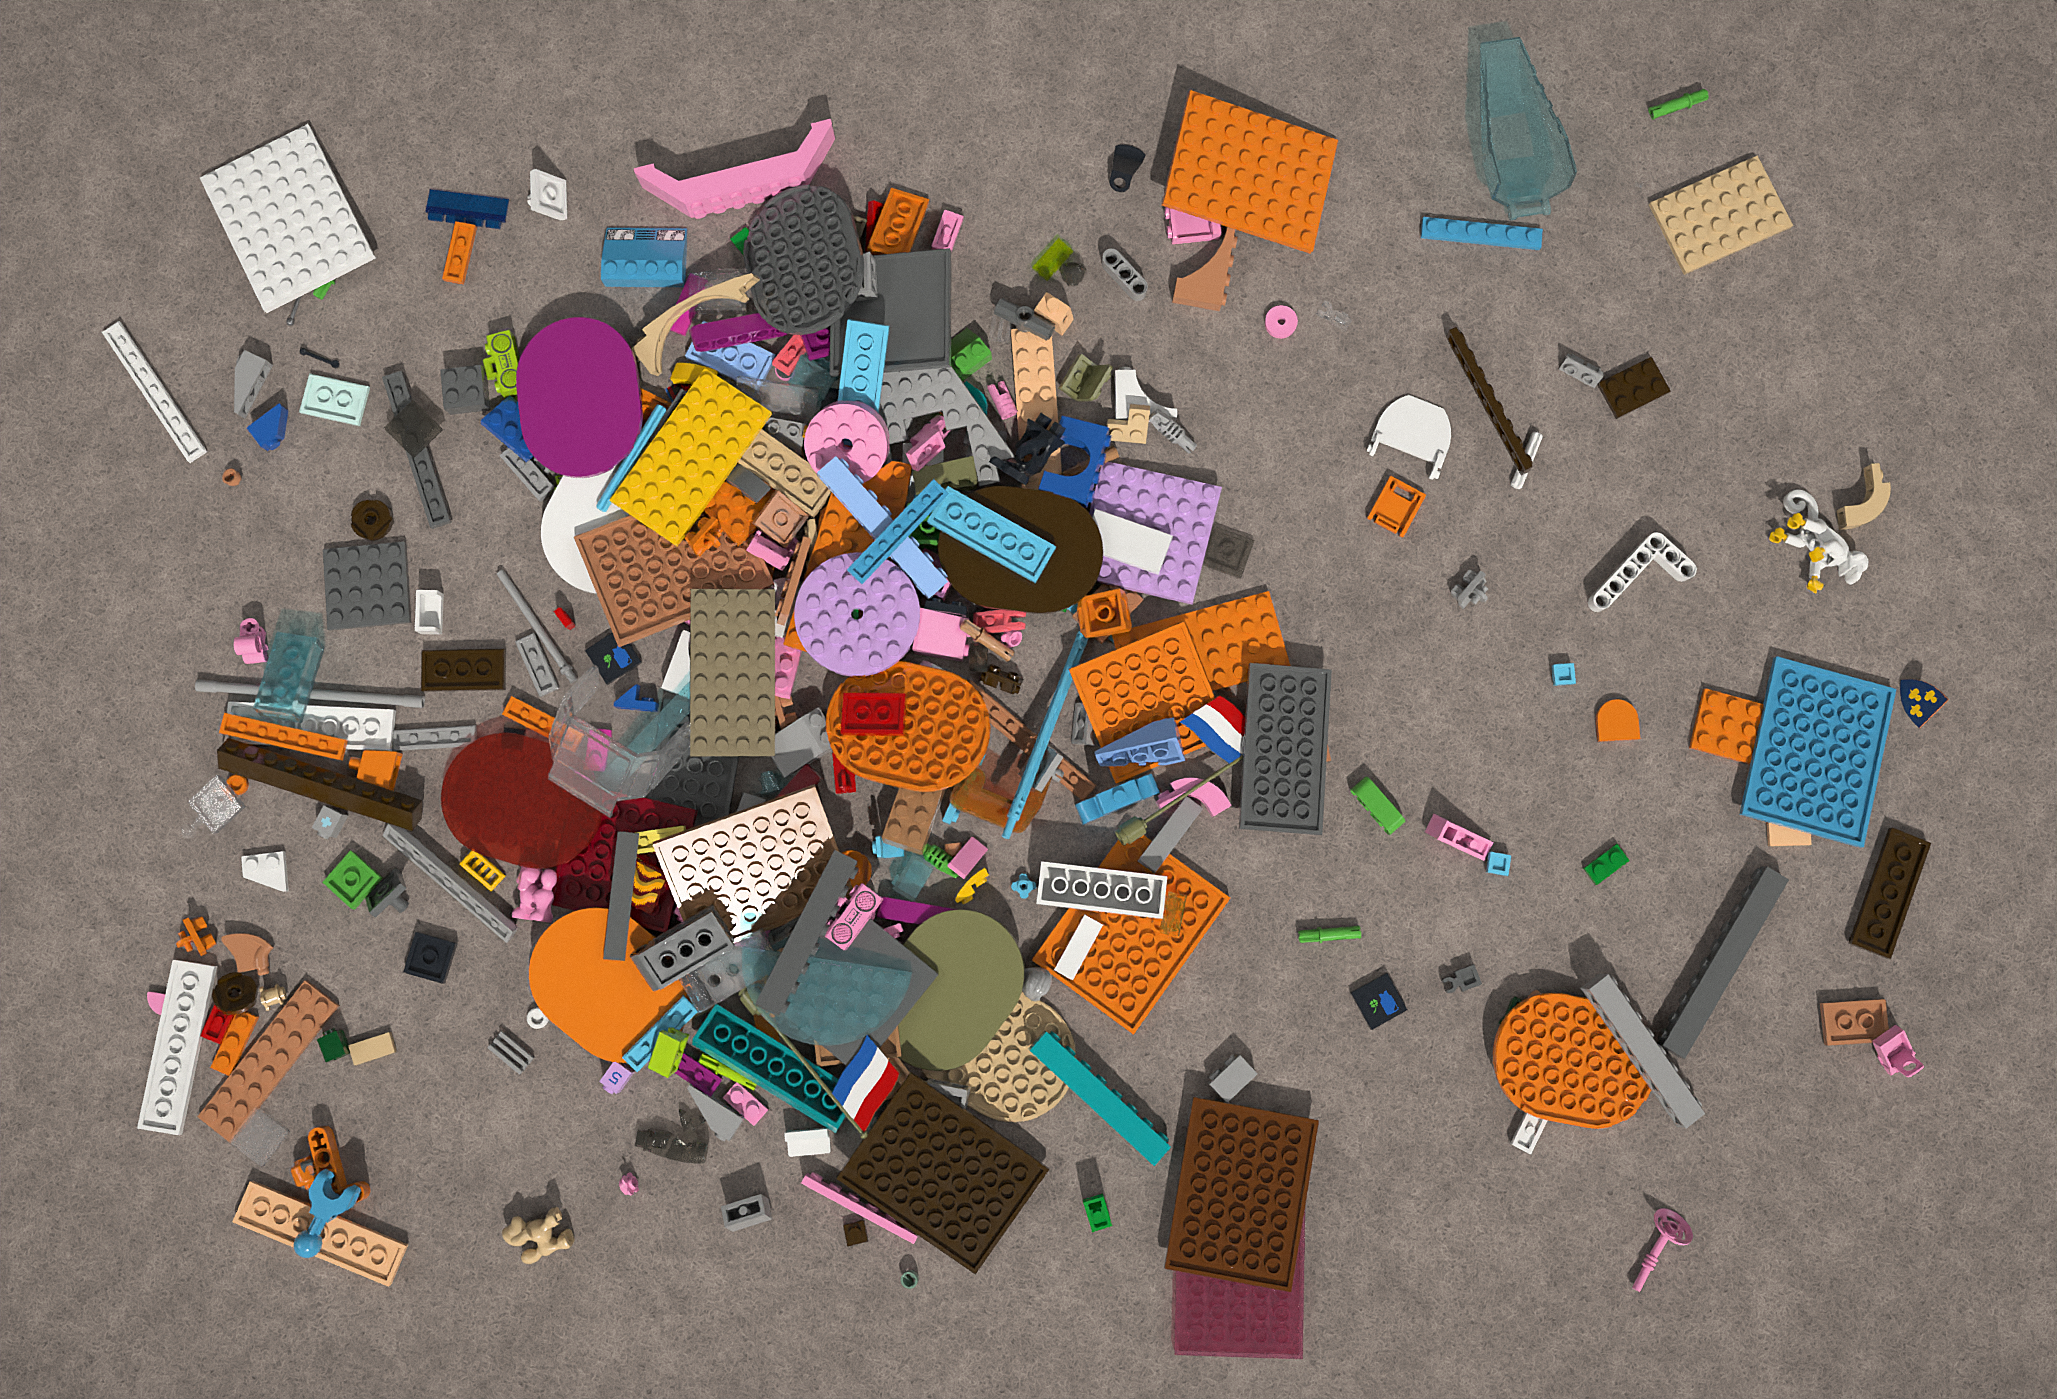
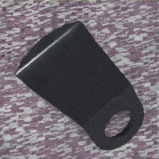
(1125, 164)

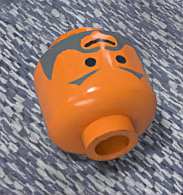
(304, 1172)

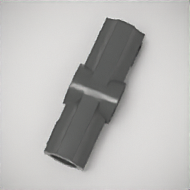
(1015, 314)

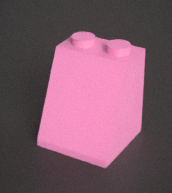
(940, 636)

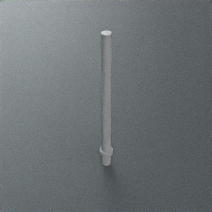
(565, 668)

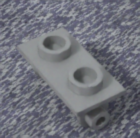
(1588, 374)

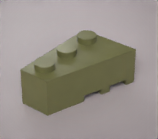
(957, 474)

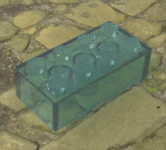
(289, 677)

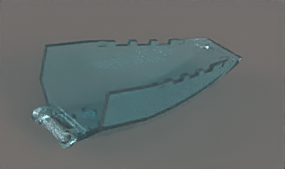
(1521, 137)

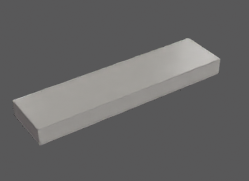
(434, 738)
(1170, 834)

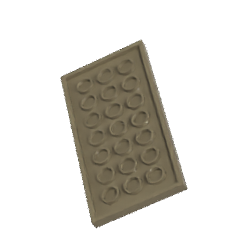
(732, 672)

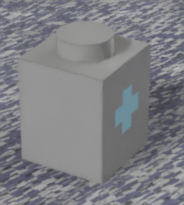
(329, 822)

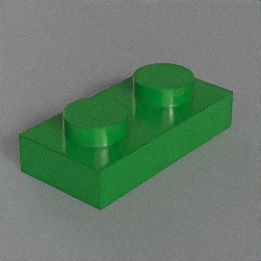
(1606, 864)

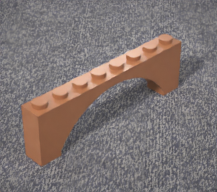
(1207, 285)

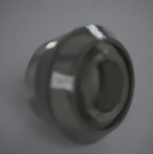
(1072, 273)

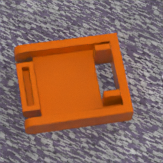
(1393, 510)

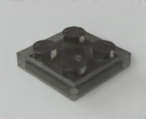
(413, 428)

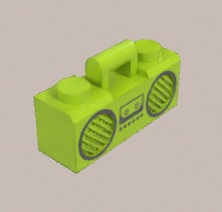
(506, 358)

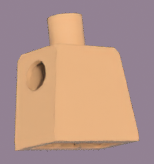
(1055, 312)

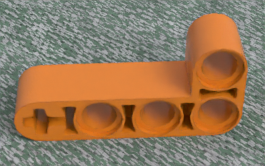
(334, 1163)

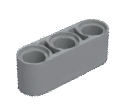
(1122, 265)

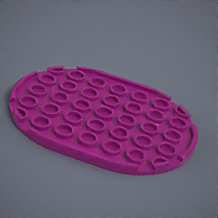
(579, 397)

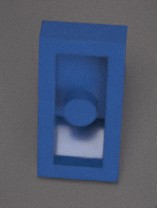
(631, 701)

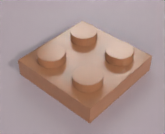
(780, 519)

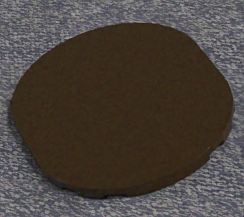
(1050, 516)

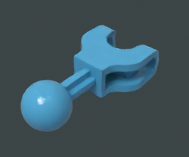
(325, 1208)

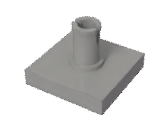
(1046, 769)

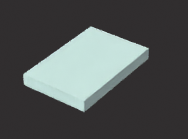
(334, 399)

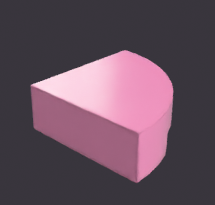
(156, 1001)

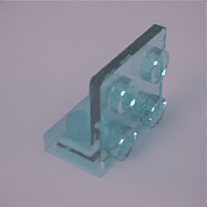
(813, 374)

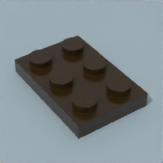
(1633, 387)

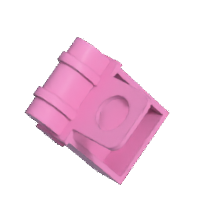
(1896, 1052)

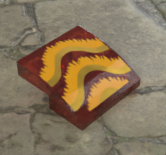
(648, 885)

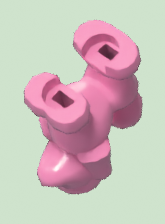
(535, 893)

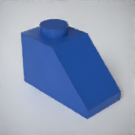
(270, 428)

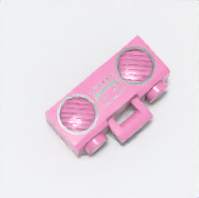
(859, 910)

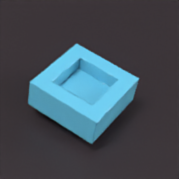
(1563, 674)
(1498, 863)

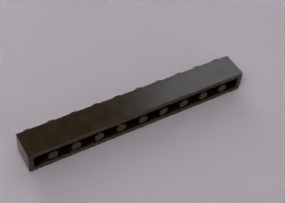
(319, 784)

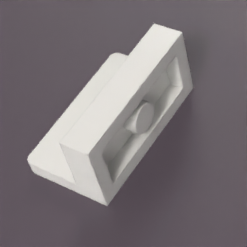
(808, 1141)

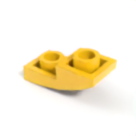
(688, 373)
(967, 891)

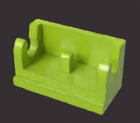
(668, 1052)

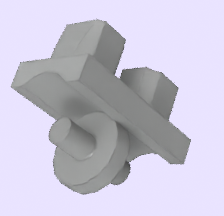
(1474, 590)

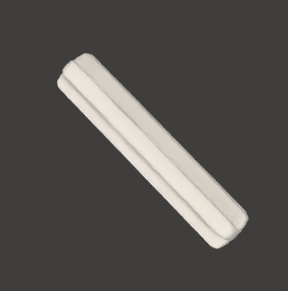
(1531, 449)

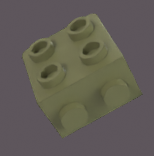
(1085, 379)

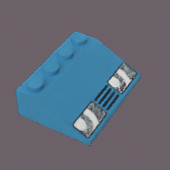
(644, 257)

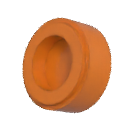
(238, 784)

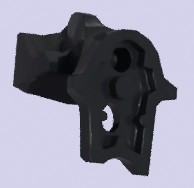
(1040, 447)

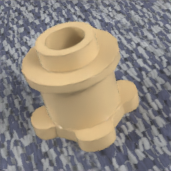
(272, 996)

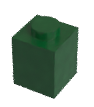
(333, 1045)

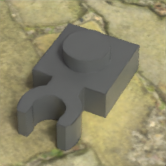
(1464, 979)

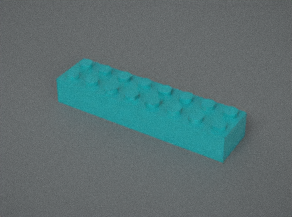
(768, 1065)

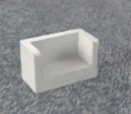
(429, 612)

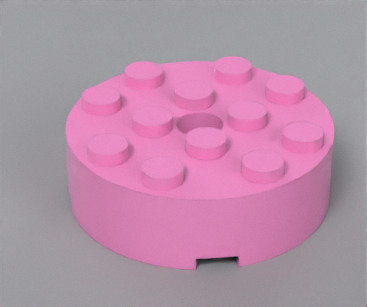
(850, 421)

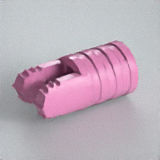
(1003, 402)

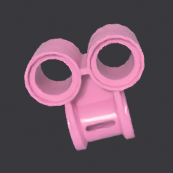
(251, 642)

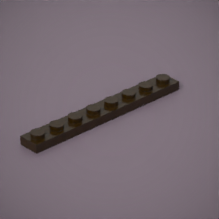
(1486, 396)

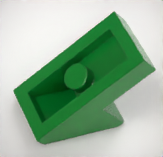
(1097, 1212)

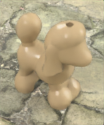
(538, 1231)

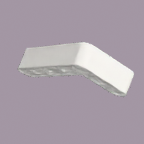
(1636, 567)

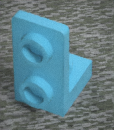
(884, 850)

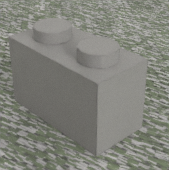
(1232, 1077)
(746, 1212)

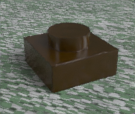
(855, 1233)

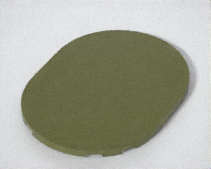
(971, 995)

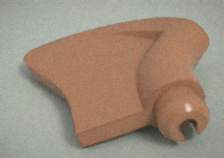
(249, 952)

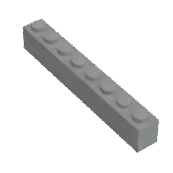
(1642, 1050)

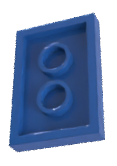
(506, 426)

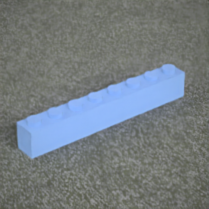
(875, 520)

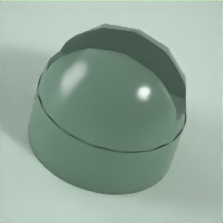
(907, 1282)

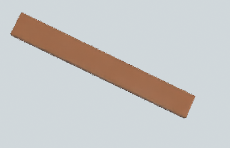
(1026, 739)

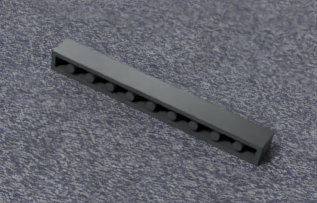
(1722, 961)

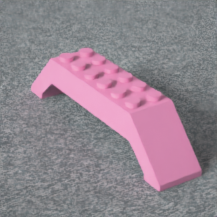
(742, 183)

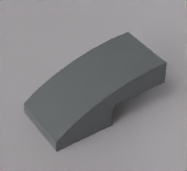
(748, 483)

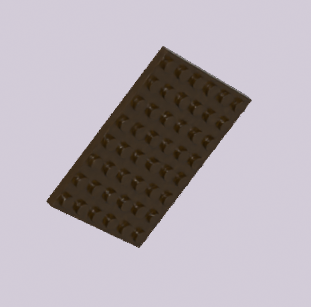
(942, 1173)

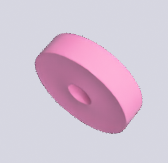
(1284, 313)

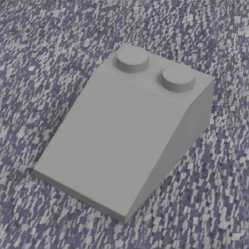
(801, 743)

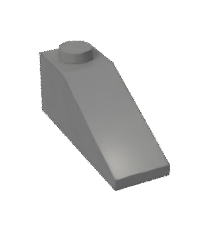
(249, 378)
(719, 1116)

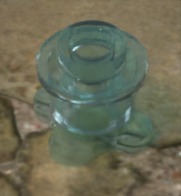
(769, 782)

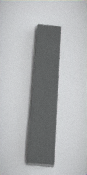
(621, 896)

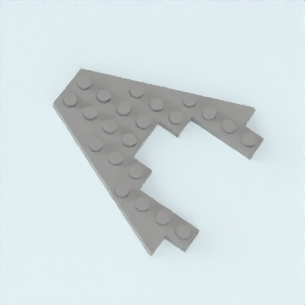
(936, 390)

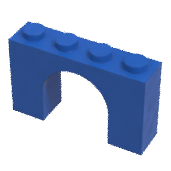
(1093, 440)

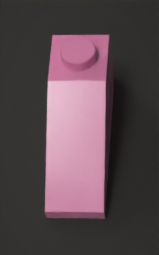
(1458, 837)

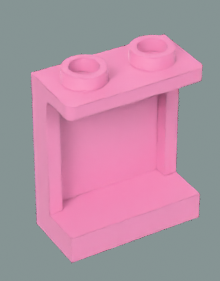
(1189, 229)

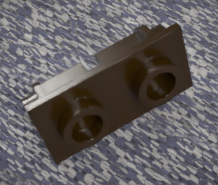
(1009, 680)

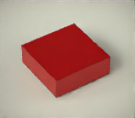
(564, 618)

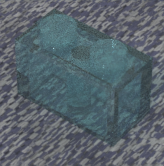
(912, 877)

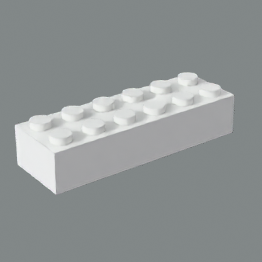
(1101, 890)

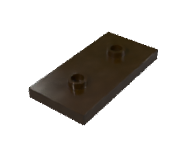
(463, 670)

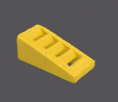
(464, 863)

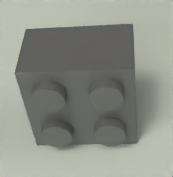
(465, 389)

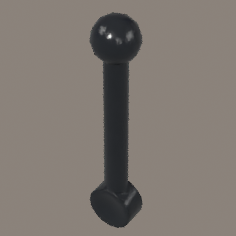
(335, 364)

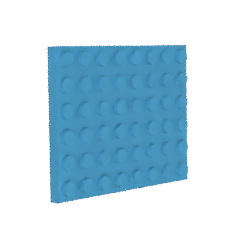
(1818, 752)

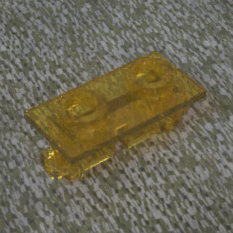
(1173, 917)

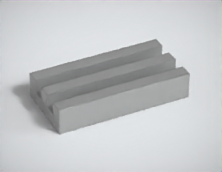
(496, 1041)

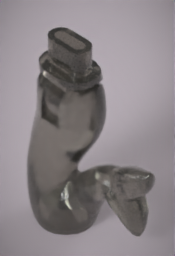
(671, 1147)

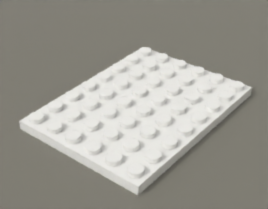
(287, 218)

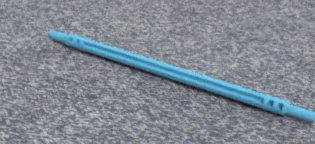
(1044, 736)

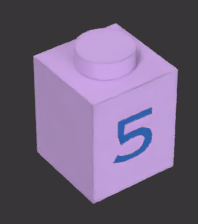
(616, 1077)

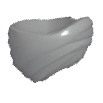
(1036, 983)

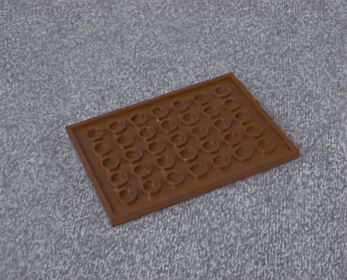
(1241, 1194)

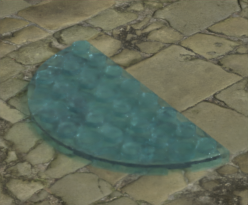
(834, 997)

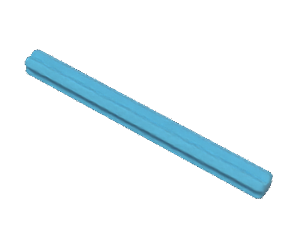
(628, 463)

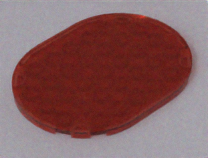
(508, 808)

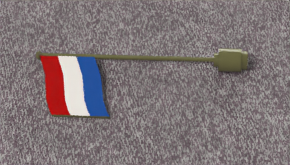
(1222, 731)
(862, 1084)

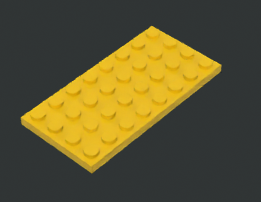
(691, 457)

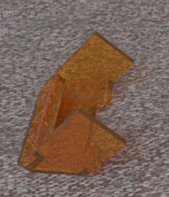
(993, 808)

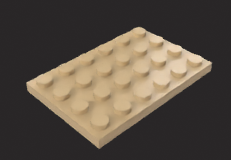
(1720, 215)

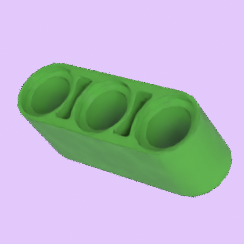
(1380, 807)

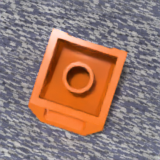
(1104, 614)

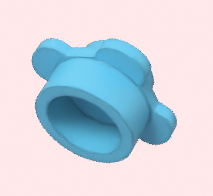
(1017, 886)

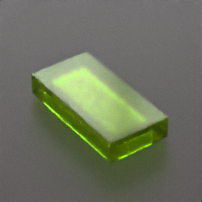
(1052, 259)

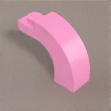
(1208, 794)

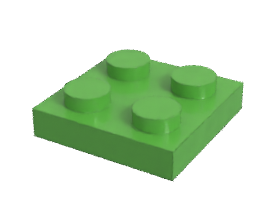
(352, 880)

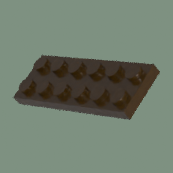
(1889, 893)

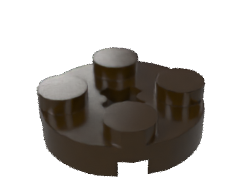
(360, 519)
(243, 1001)

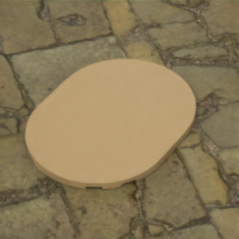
(1008, 1078)

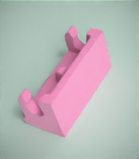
(769, 551)

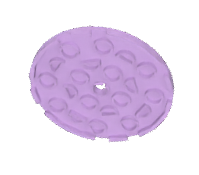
(861, 644)

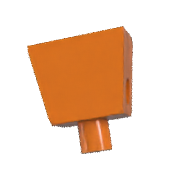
(377, 767)

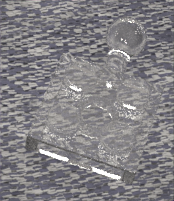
(215, 807)

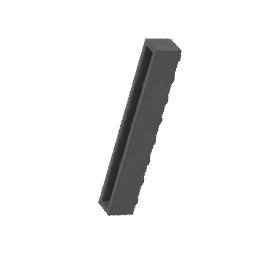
(807, 933)

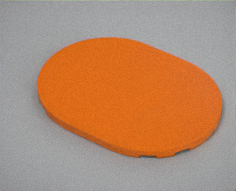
(942, 734)
(593, 998)
(1565, 1063)

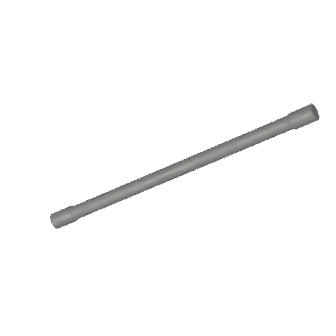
(404, 700)

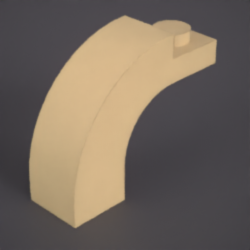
(1873, 504)

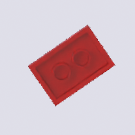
(873, 714)

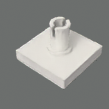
(548, 195)

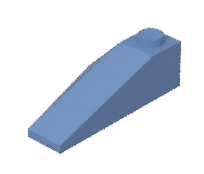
(1151, 743)

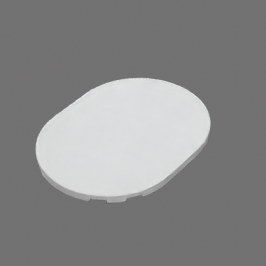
(571, 513)

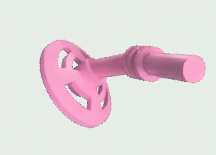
(1668, 1232)

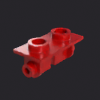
(843, 778)

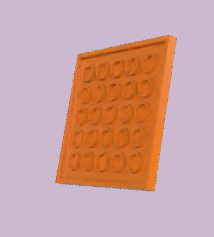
(1143, 685)

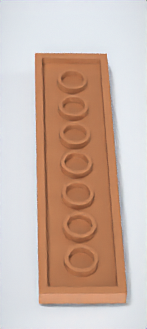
(268, 1059)

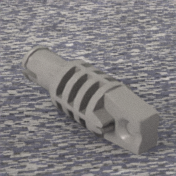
(1171, 430)

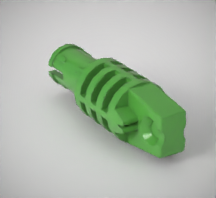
(939, 858)

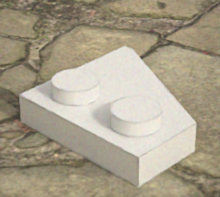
(267, 869)

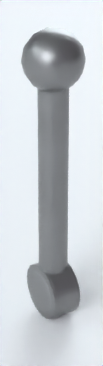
(290, 321)

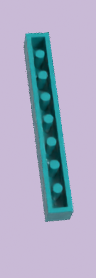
(1099, 1097)

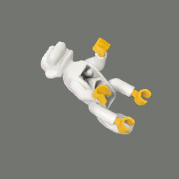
(1825, 544)

